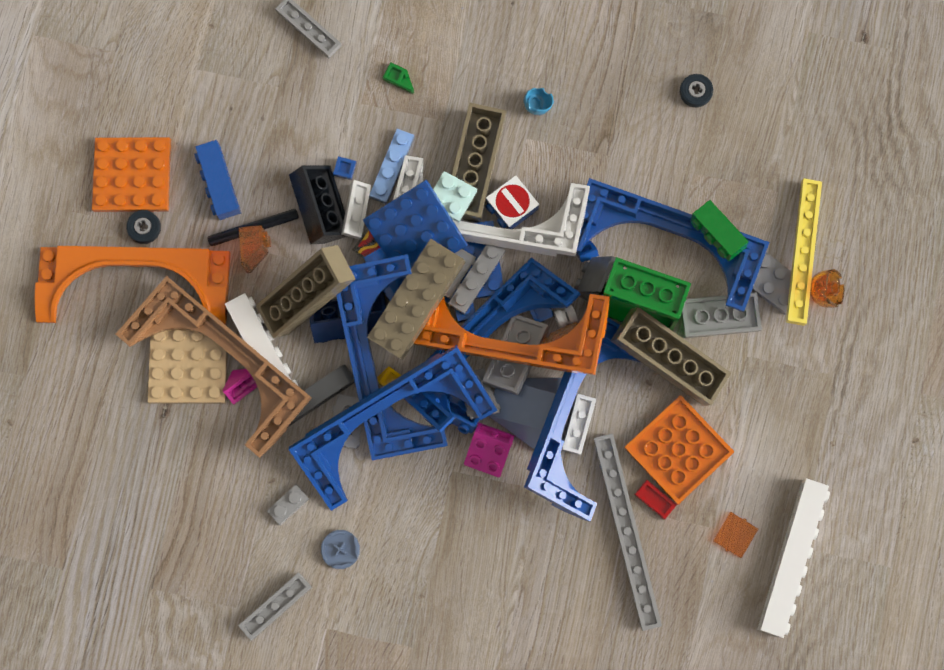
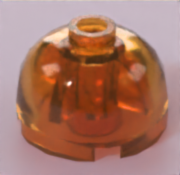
(827, 289)

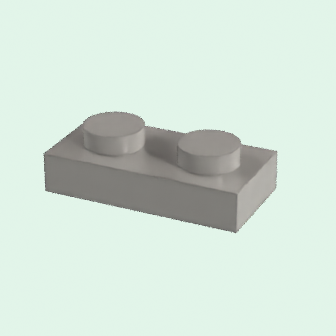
(288, 505)

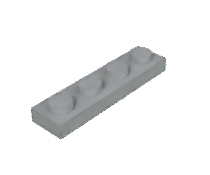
(308, 27)
(476, 278)
(275, 606)

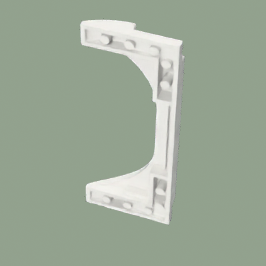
(552, 237)

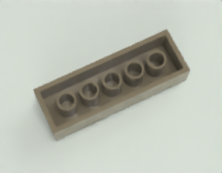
(478, 154)
(305, 291)
(416, 299)
(670, 356)

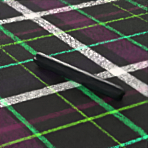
(266, 223)

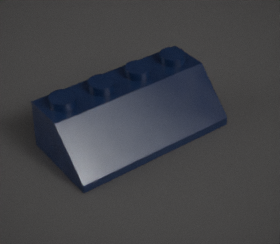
(327, 321)

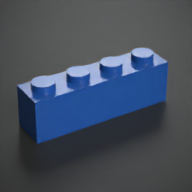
(218, 180)

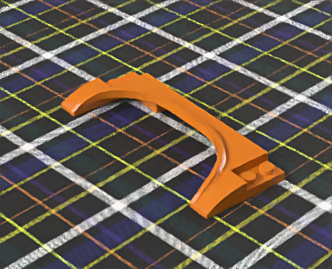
(200, 267)
(571, 353)

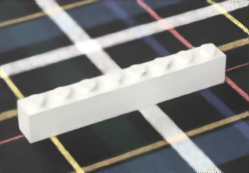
(793, 558)

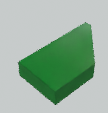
(398, 77)

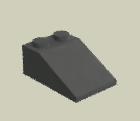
(595, 276)

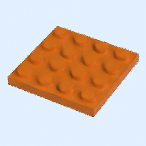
(131, 174)
(679, 449)

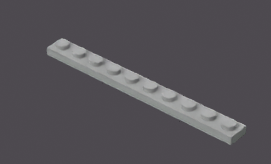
(627, 532)

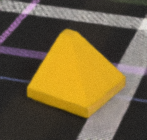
(387, 376)

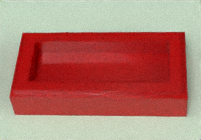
(655, 499)

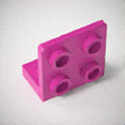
(489, 450)

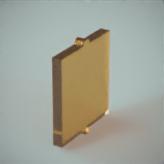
(735, 535)

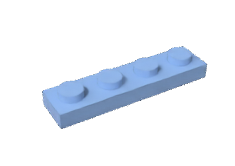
(391, 166)

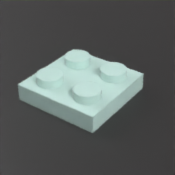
(454, 195)

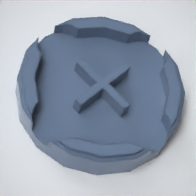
(340, 549)

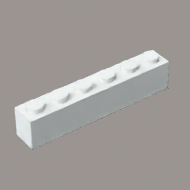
(253, 332)

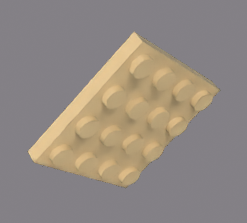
(186, 369)

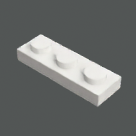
(356, 209)
(579, 424)

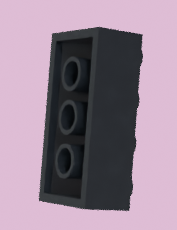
(319, 202)

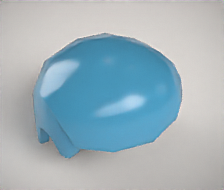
(538, 101)

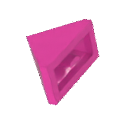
(239, 385)

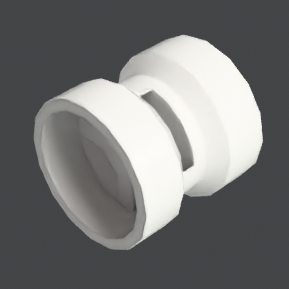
(562, 316)

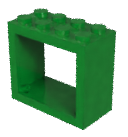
(645, 289)

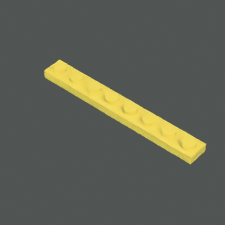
(803, 252)

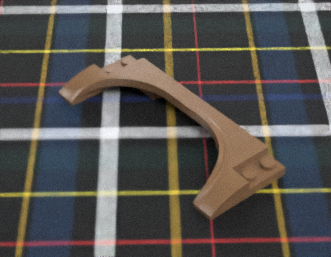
(174, 309)

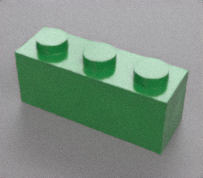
(718, 231)

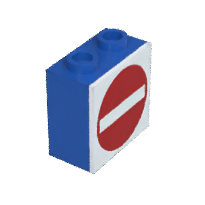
(511, 204)

